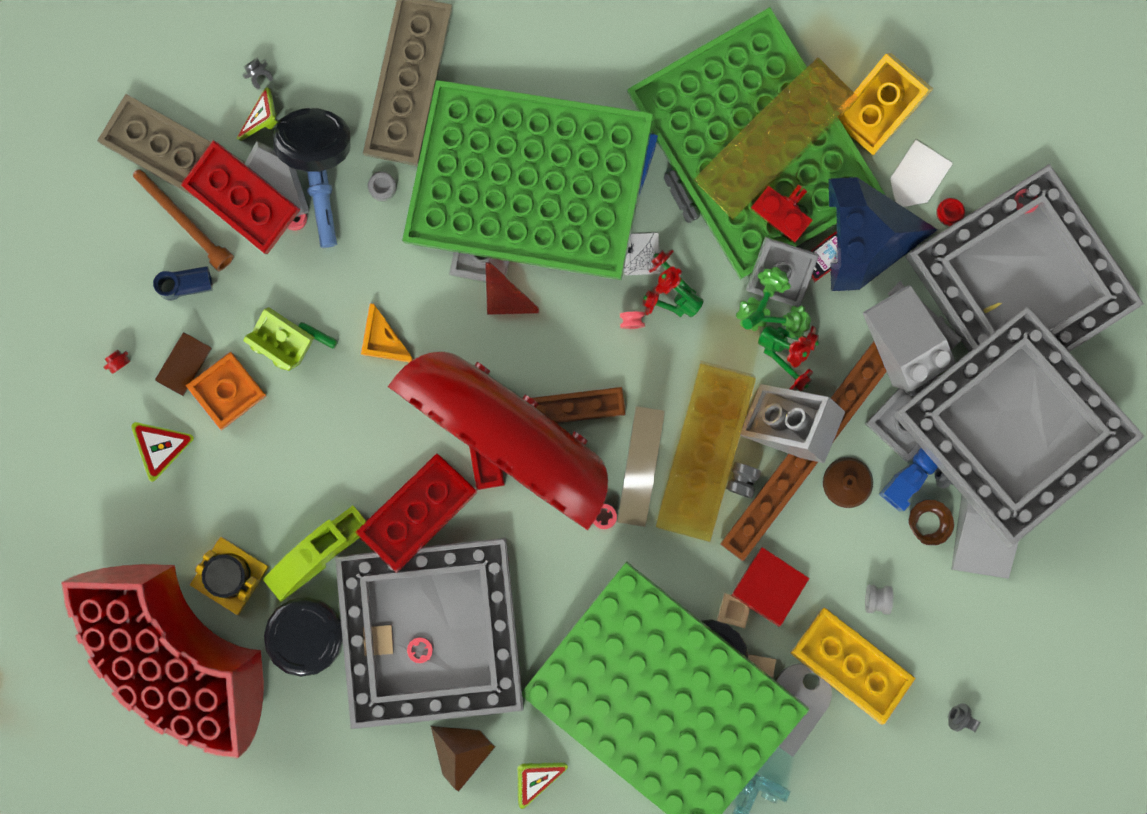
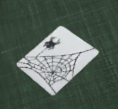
(640, 253)

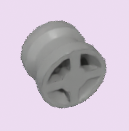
(879, 599)

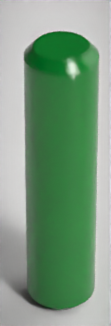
(319, 336)

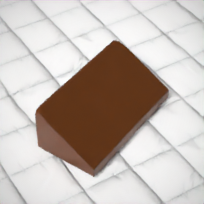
(183, 364)

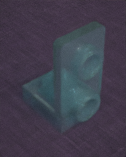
(770, 790)

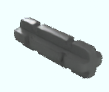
(681, 196)

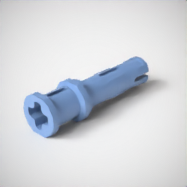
(320, 191)

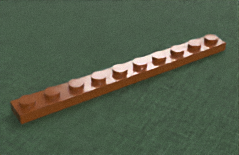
(794, 470)

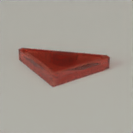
(504, 296)

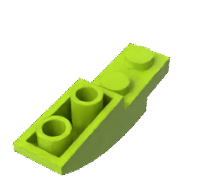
(313, 553)

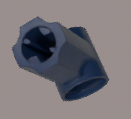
(186, 282)

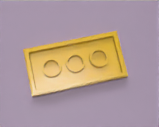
(853, 666)

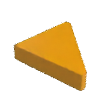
(381, 340)

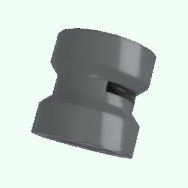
(743, 480)

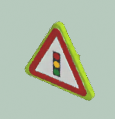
(261, 116)
(158, 447)
(535, 778)

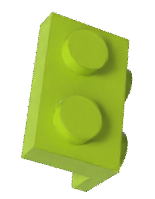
(279, 340)

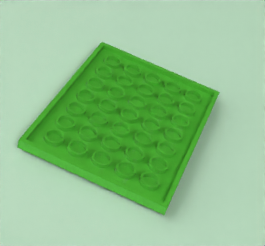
(711, 98)
(528, 179)
(663, 698)

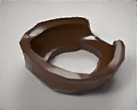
(945, 517)

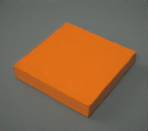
(226, 391)

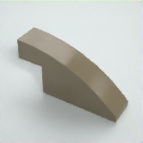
(640, 466)

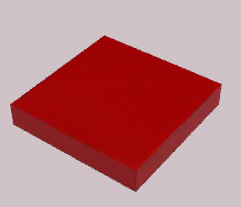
(770, 586)

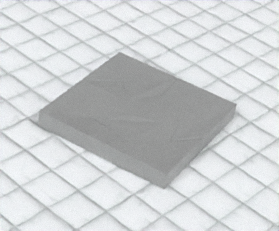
(1024, 260)
(1018, 426)
(456, 601)

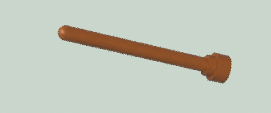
(218, 256)

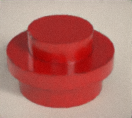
(950, 211)
(116, 361)

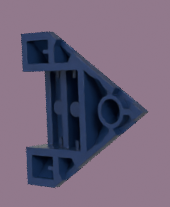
(870, 232)

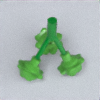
(756, 314)

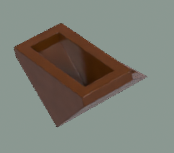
(460, 752)

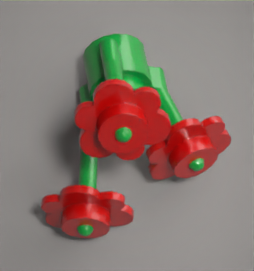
(686, 299)
(776, 340)

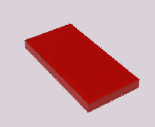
(240, 197)
(416, 512)

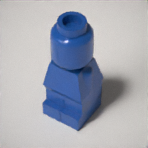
(908, 481)

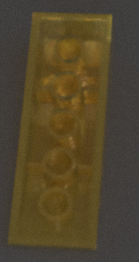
(776, 137)
(705, 450)

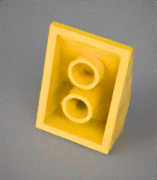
(884, 102)

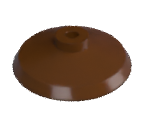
(847, 482)

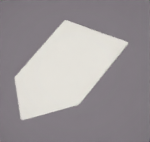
(918, 175)

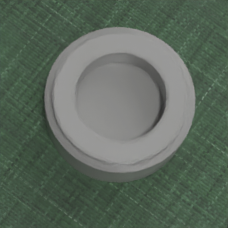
(382, 186)

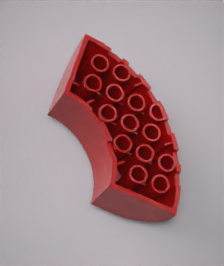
(507, 432)
(165, 658)

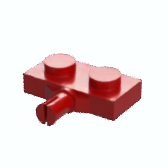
(783, 212)

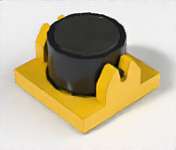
(226, 575)

